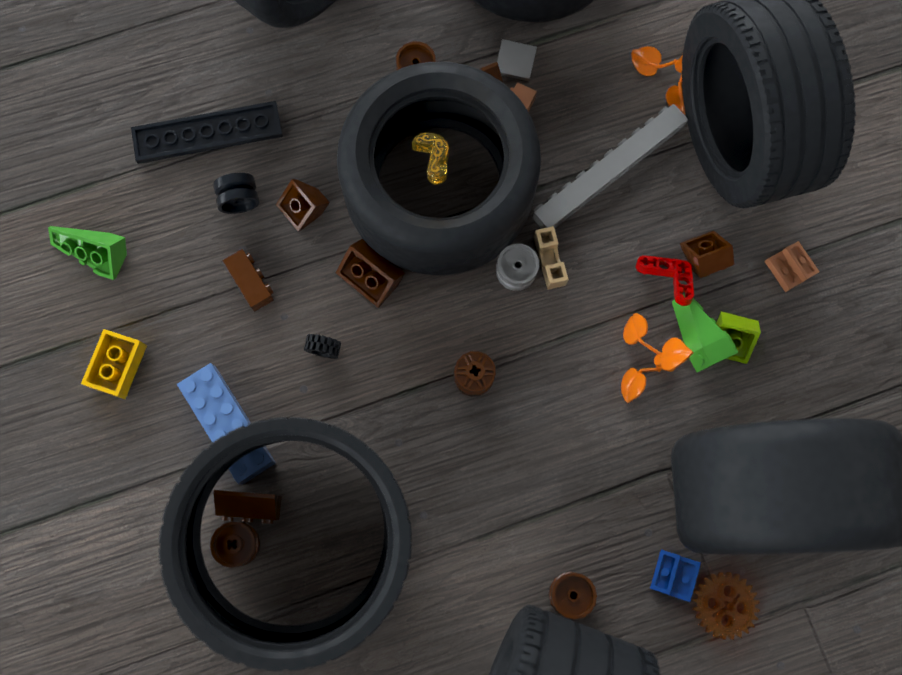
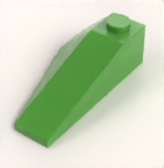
(99, 250)
(703, 336)

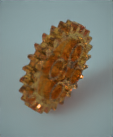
(736, 621)

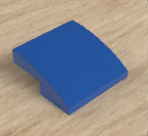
(675, 575)

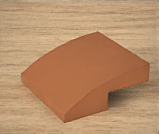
(792, 266)

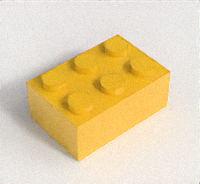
(114, 364)

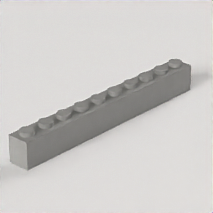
(610, 168)

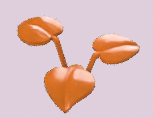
(646, 62)
(672, 355)

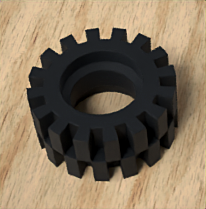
(322, 346)

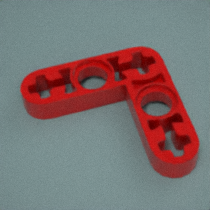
(674, 270)

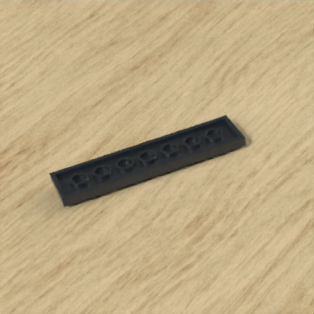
(206, 132)

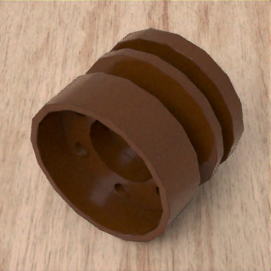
(471, 384)

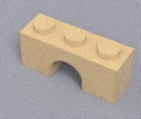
(547, 249)

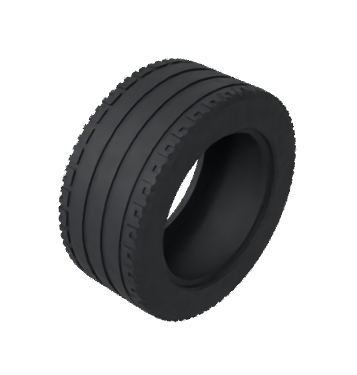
(768, 98)

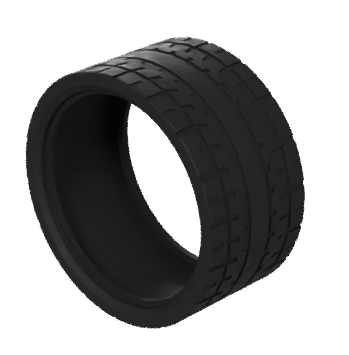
(223, 625)

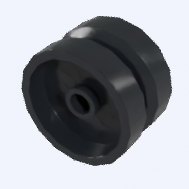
(236, 193)

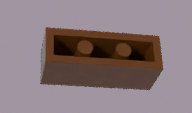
(249, 279)

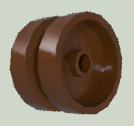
(414, 53)
(223, 544)
(560, 595)

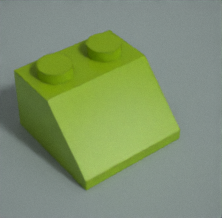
(743, 333)

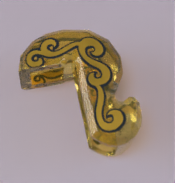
(439, 150)

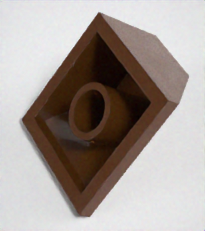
(301, 204)

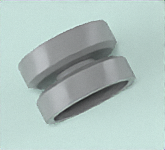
(522, 257)

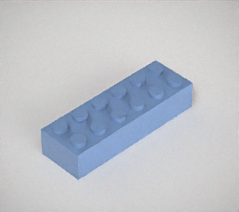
(220, 414)

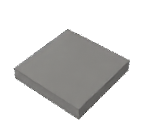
(516, 60)

